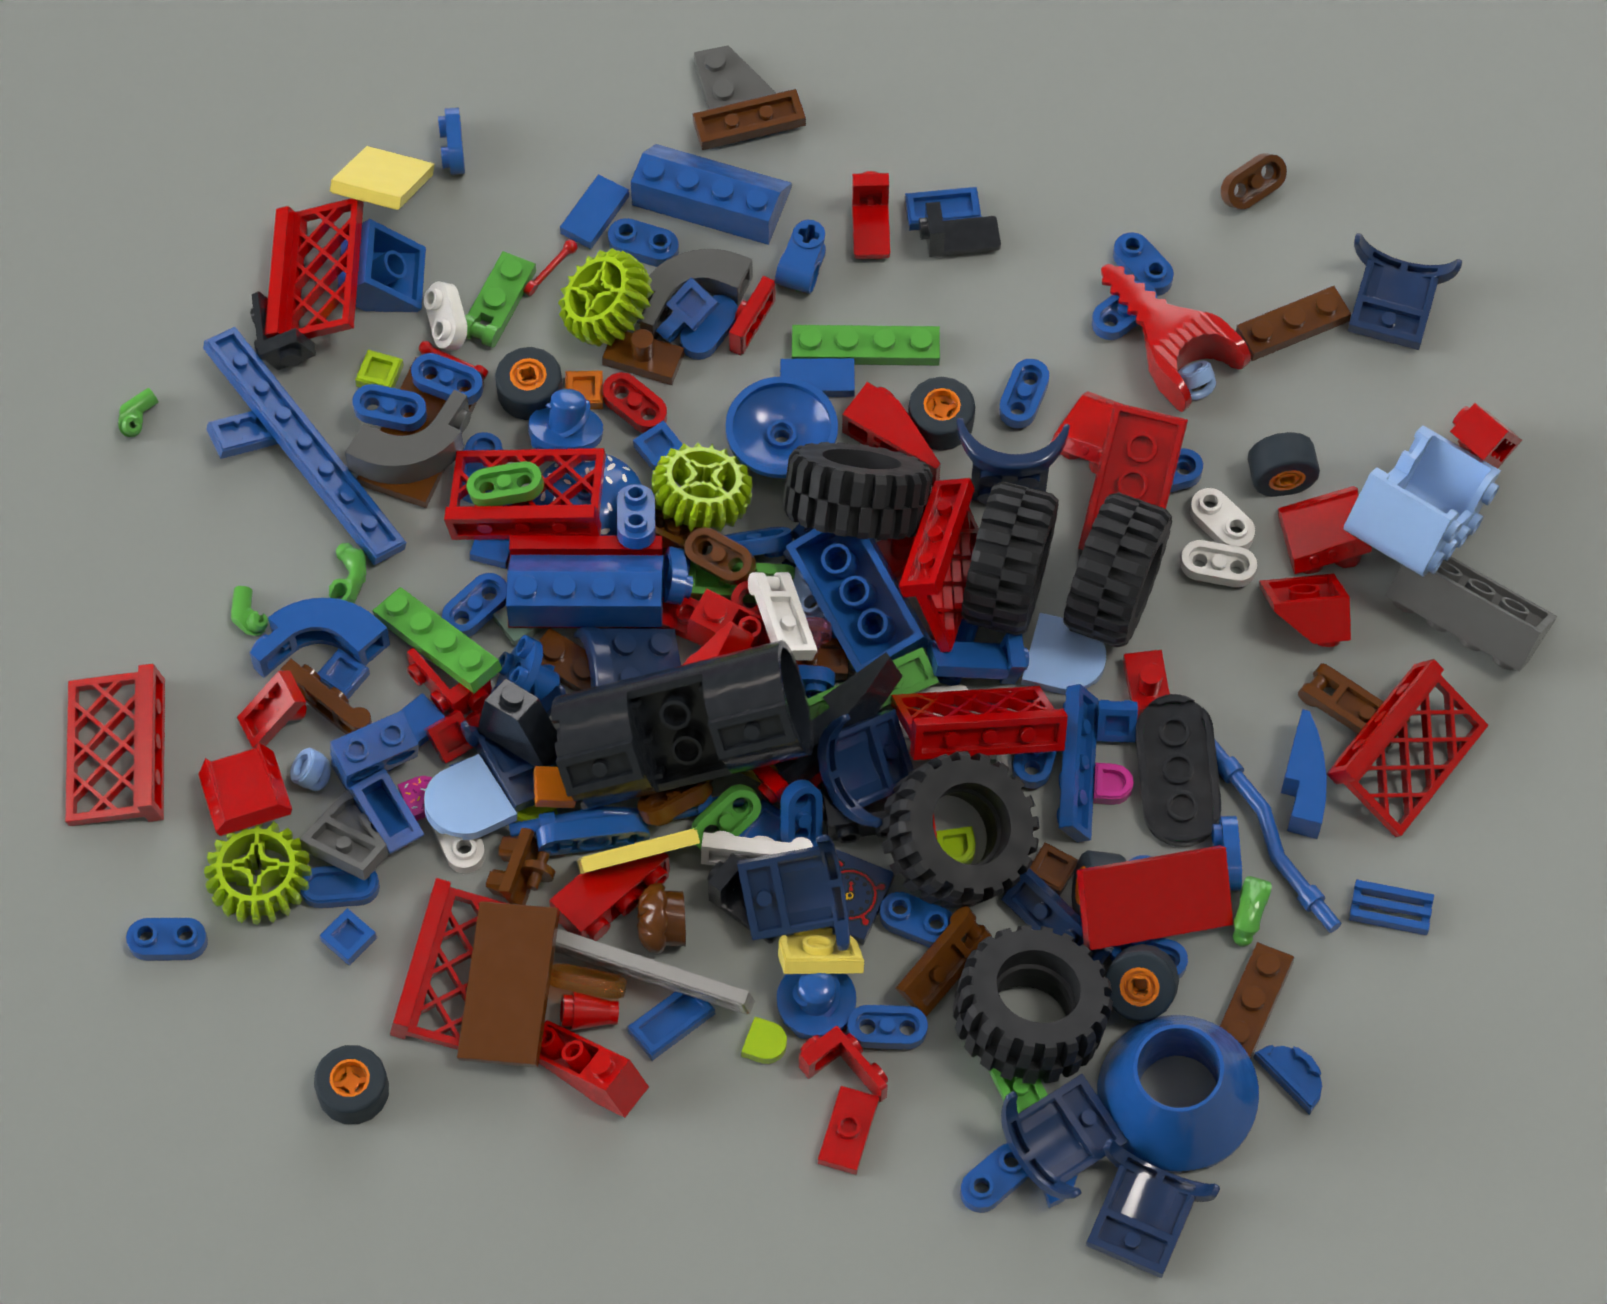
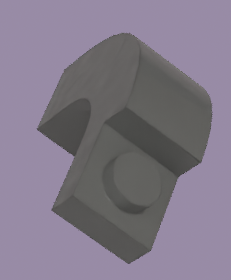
(714, 269)
(414, 456)

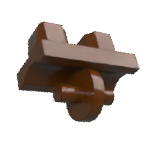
(524, 871)

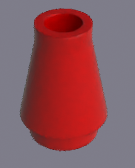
(587, 1011)

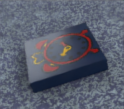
(864, 889)

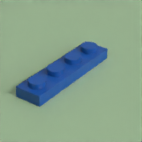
(1078, 764)

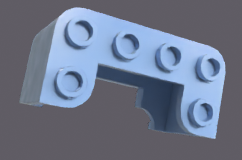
(1424, 503)

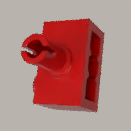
(1484, 435)

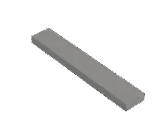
(654, 972)

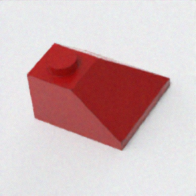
(1312, 606)

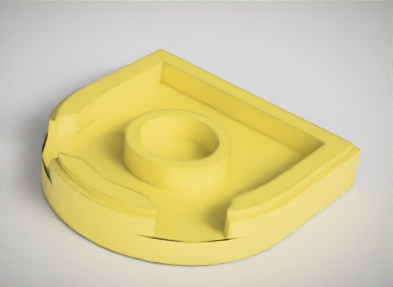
(818, 953)

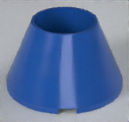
(1188, 1135)

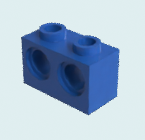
(373, 748)

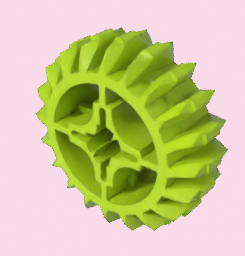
(605, 297)
(701, 497)
(226, 868)

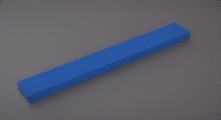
(304, 445)

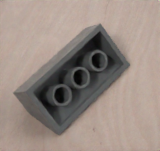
(1475, 610)

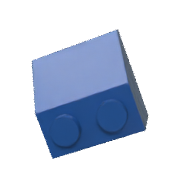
(388, 270)

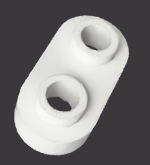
(445, 315)
(1219, 519)
(1218, 561)
(457, 861)

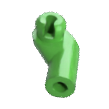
(131, 412)
(244, 616)

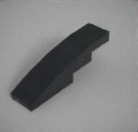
(859, 697)

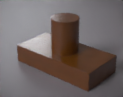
(644, 356)

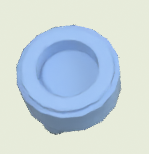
(1196, 375)
(310, 770)

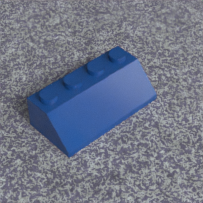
(709, 193)
(585, 590)
(858, 596)

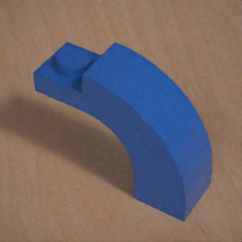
(319, 622)

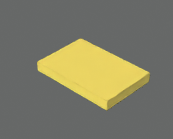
(382, 178)
(637, 850)

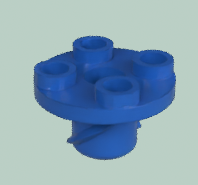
(565, 423)
(525, 668)
(815, 1002)

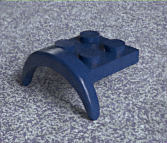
(1395, 296)
(994, 467)
(627, 652)
(862, 763)
(509, 770)
(796, 892)
(1059, 1135)
(1144, 1211)

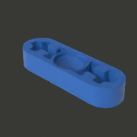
(591, 834)

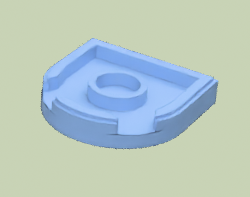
(1062, 657)
(467, 801)

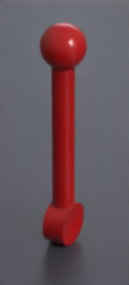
(570, 247)
(427, 347)

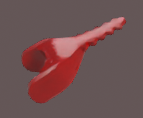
(1175, 335)

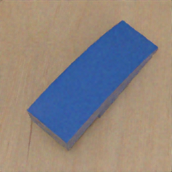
(1306, 779)
(385, 809)

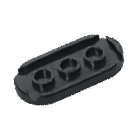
(1178, 770)

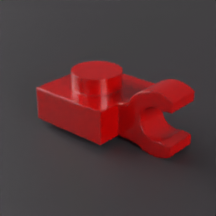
(447, 734)

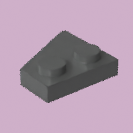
(727, 78)
(346, 839)

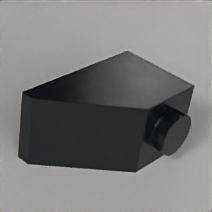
(519, 724)

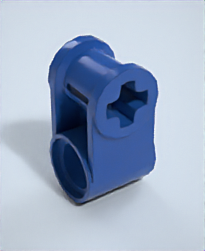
(802, 257)

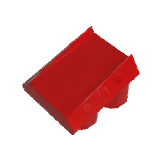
(1087, 429)
(1317, 535)
(244, 790)

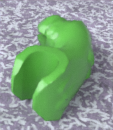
(355, 563)
(1252, 902)

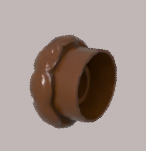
(661, 918)

